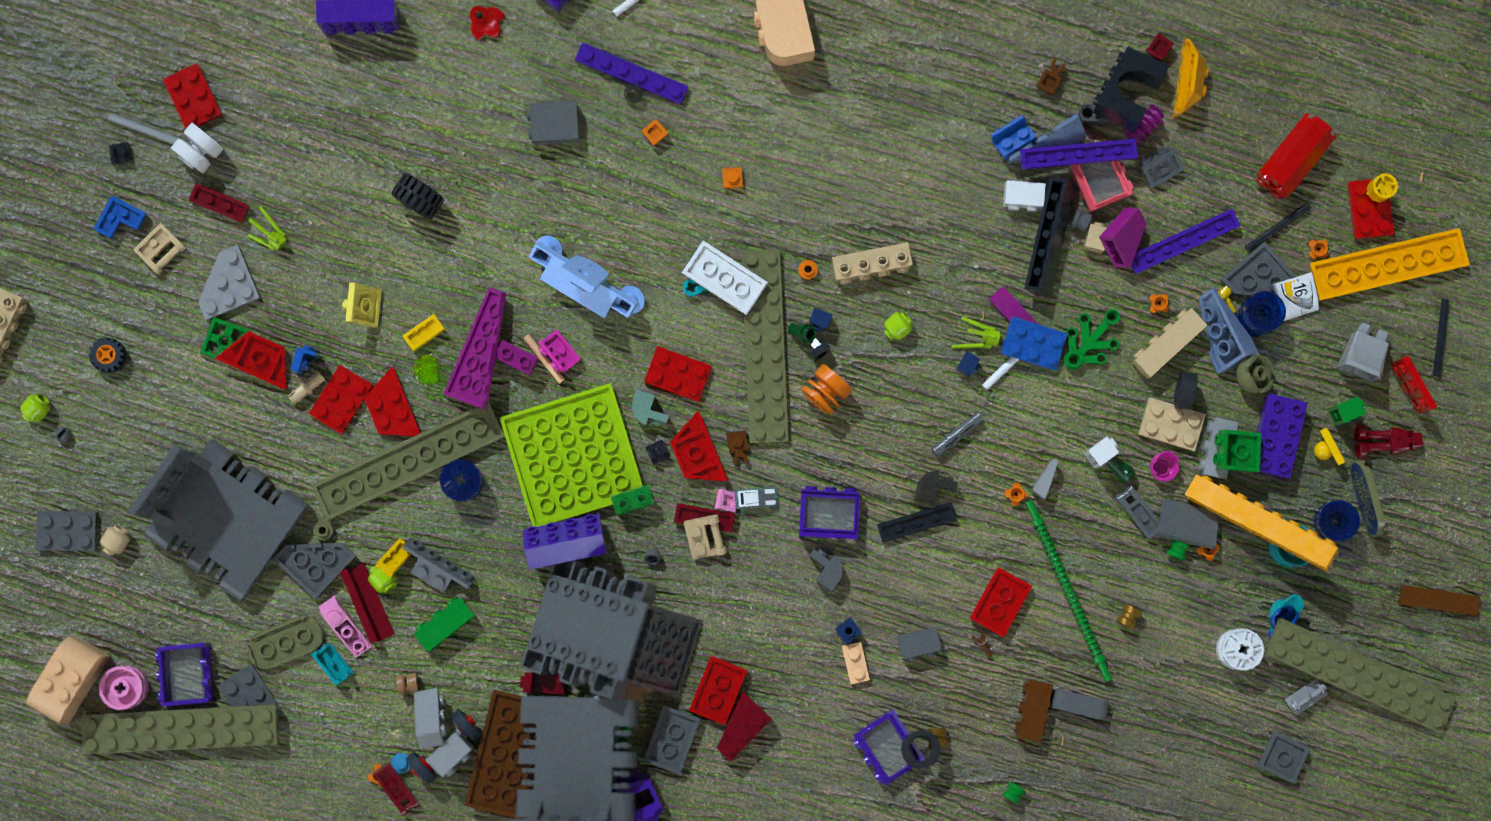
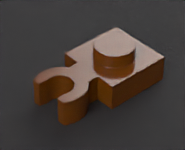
(1050, 80)
(737, 443)

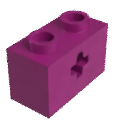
(516, 358)

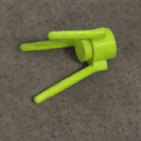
(275, 239)
(989, 336)

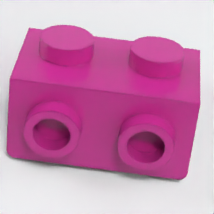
(559, 351)

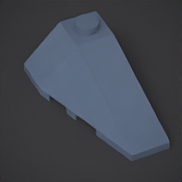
(1065, 133)
(1226, 335)

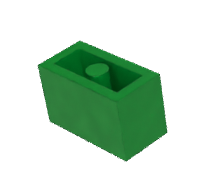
(1347, 410)

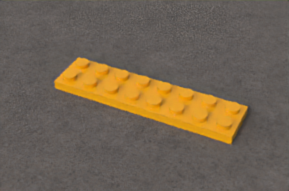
(1389, 264)

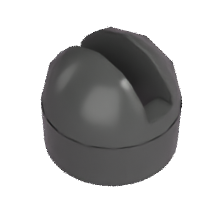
(66, 437)
(652, 557)

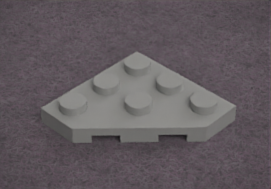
(228, 285)

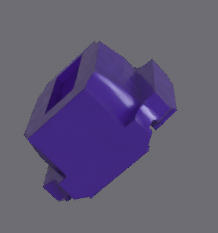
(638, 782)

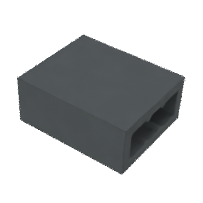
(553, 122)

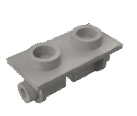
(1306, 696)

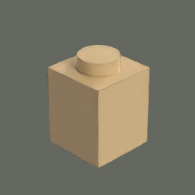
(1092, 240)

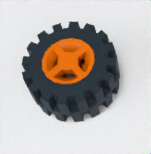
(101, 351)

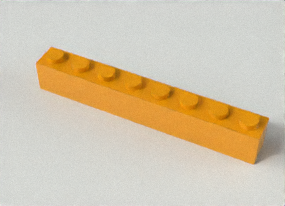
(1262, 523)

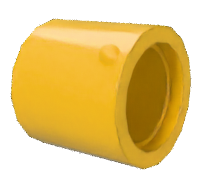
(1382, 187)

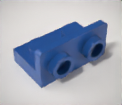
(1013, 137)
(301, 361)

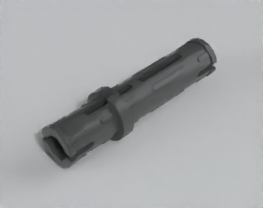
(961, 431)

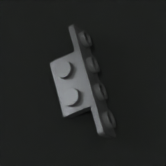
(435, 568)

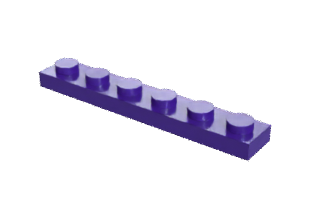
(631, 73)
(1078, 154)
(1184, 241)

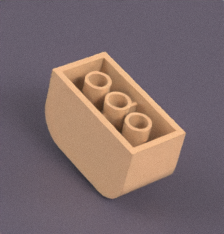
(784, 31)
(67, 679)

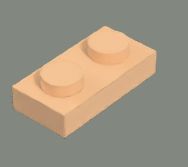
(855, 663)

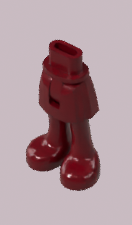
(1398, 440)

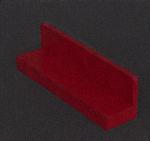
(367, 603)

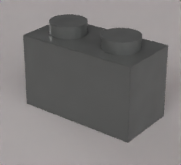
(919, 643)

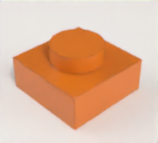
(654, 132)
(732, 178)

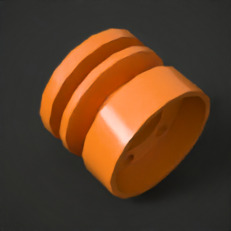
(826, 389)

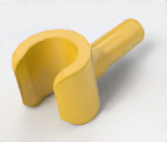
(1225, 292)

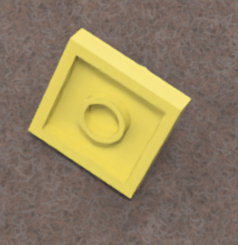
(362, 305)

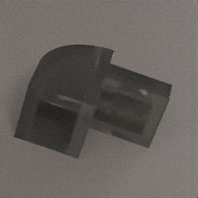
(928, 485)

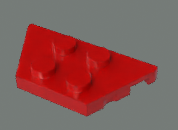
(258, 358)
(391, 408)
(696, 452)

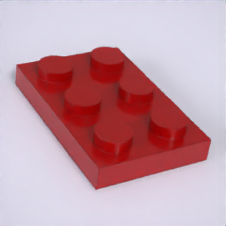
(192, 96)
(1368, 217)
(677, 374)
(1413, 385)
(340, 399)
(1000, 602)
(718, 690)

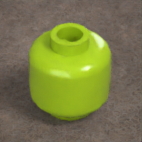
(898, 326)
(35, 407)
(380, 581)

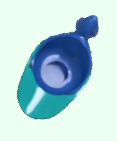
(1285, 609)

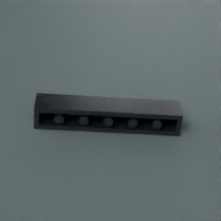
(1050, 236)

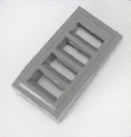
(1044, 482)

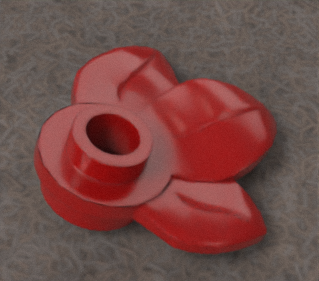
(487, 24)

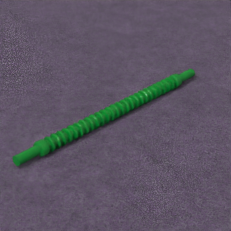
(1099, 658)

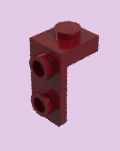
(539, 683)

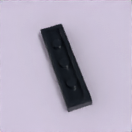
(916, 522)

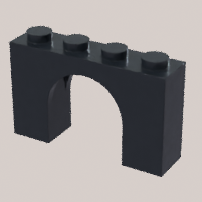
(1131, 66)

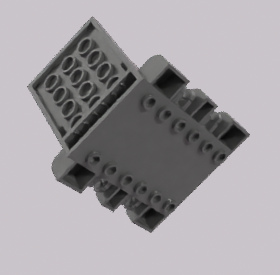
(217, 514)
(608, 633)
(576, 759)

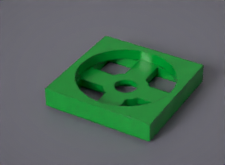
(216, 323)

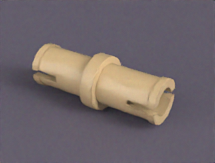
(306, 387)

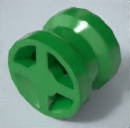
(1178, 550)
(1014, 793)

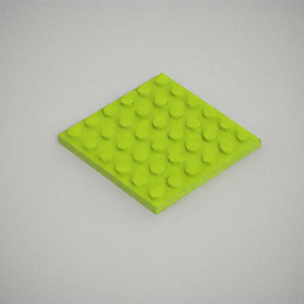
(571, 455)

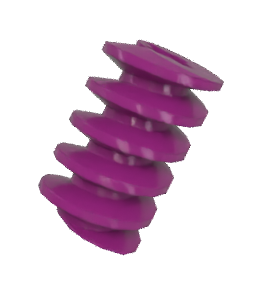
(1150, 119)

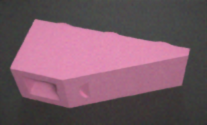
(344, 626)

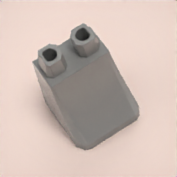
(1365, 354)

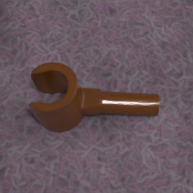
(982, 641)

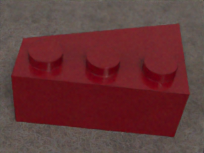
(742, 727)

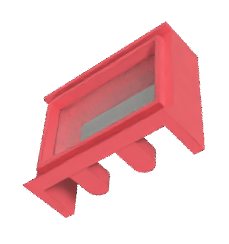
(1102, 184)

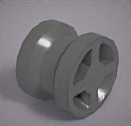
(1081, 220)

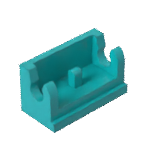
(332, 663)

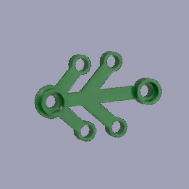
(1089, 341)

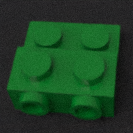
(1237, 451)

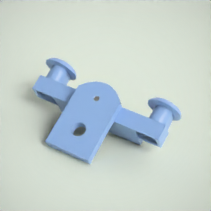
(584, 280)

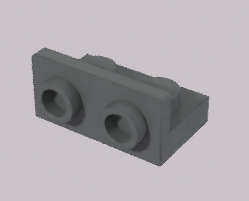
(1160, 166)

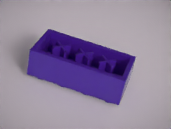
(357, 16)
(1280, 433)
(564, 541)

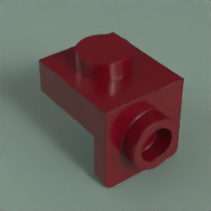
(1159, 47)

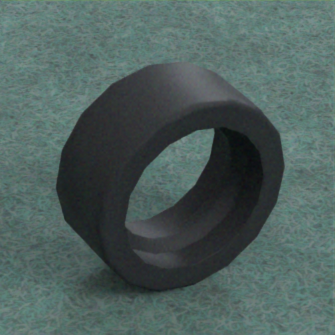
(1185, 390)
(936, 749)

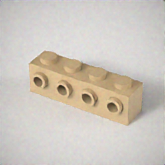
(872, 262)
(10, 310)
(1169, 343)

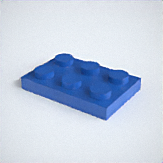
(1033, 343)

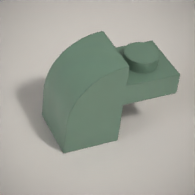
(642, 409)

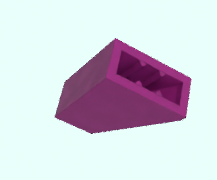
(1124, 236)

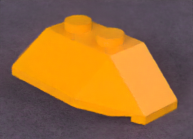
(1190, 78)

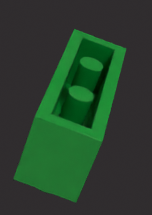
(444, 623)

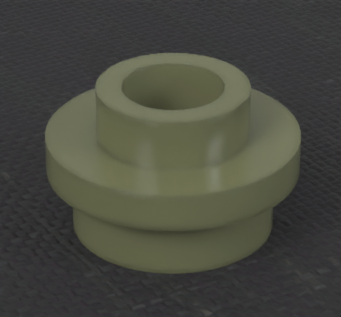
(329, 530)

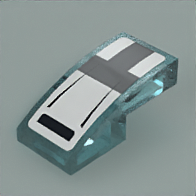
(755, 498)

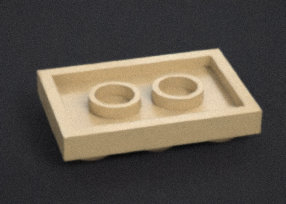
(1171, 424)

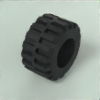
(417, 196)

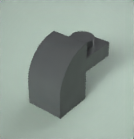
(832, 569)

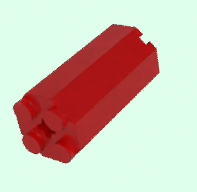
(1295, 156)

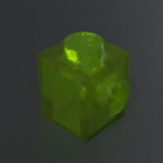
(427, 370)

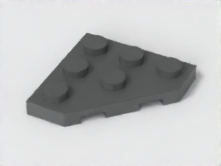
(1257, 272)
(314, 564)

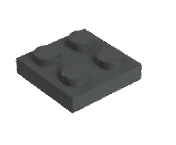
(1283, 757)

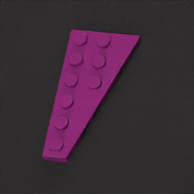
(475, 365)

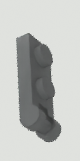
(1138, 512)

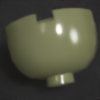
(1255, 374)

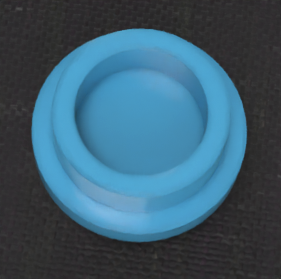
(399, 762)

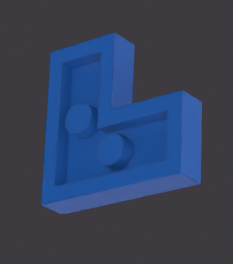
(117, 212)

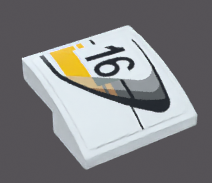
(1298, 295)

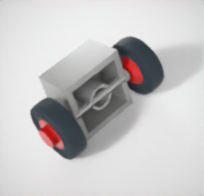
(447, 756)

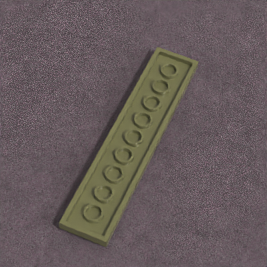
(766, 352)
(407, 461)
(1360, 675)
(180, 729)

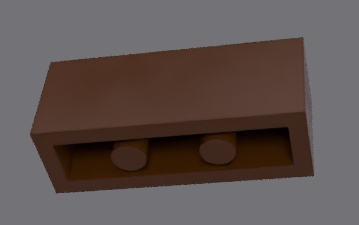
(1033, 710)

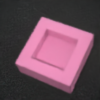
(725, 501)

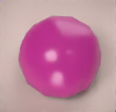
(1164, 466)

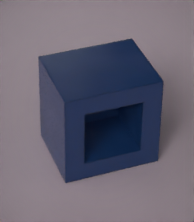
(820, 319)
(968, 365)
(841, 630)

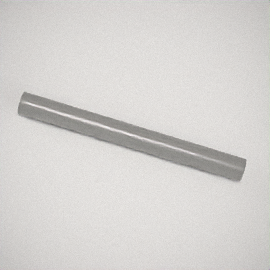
(141, 128)

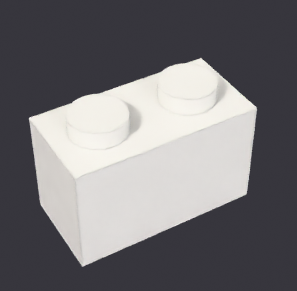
(1024, 195)
(1101, 452)

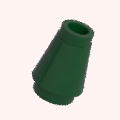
(803, 332)
(1120, 469)

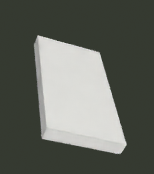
(724, 277)

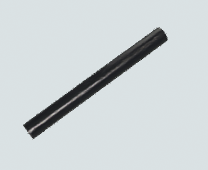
(1277, 227)
(1440, 337)

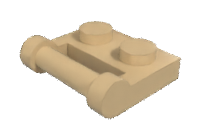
(154, 244)
(699, 540)

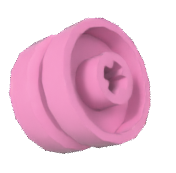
(112, 687)

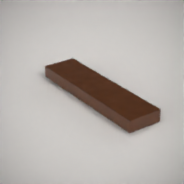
(1439, 600)

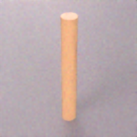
(545, 360)

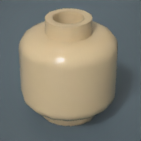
(115, 540)

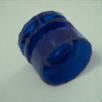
(1270, 308)
(466, 491)
(1348, 521)

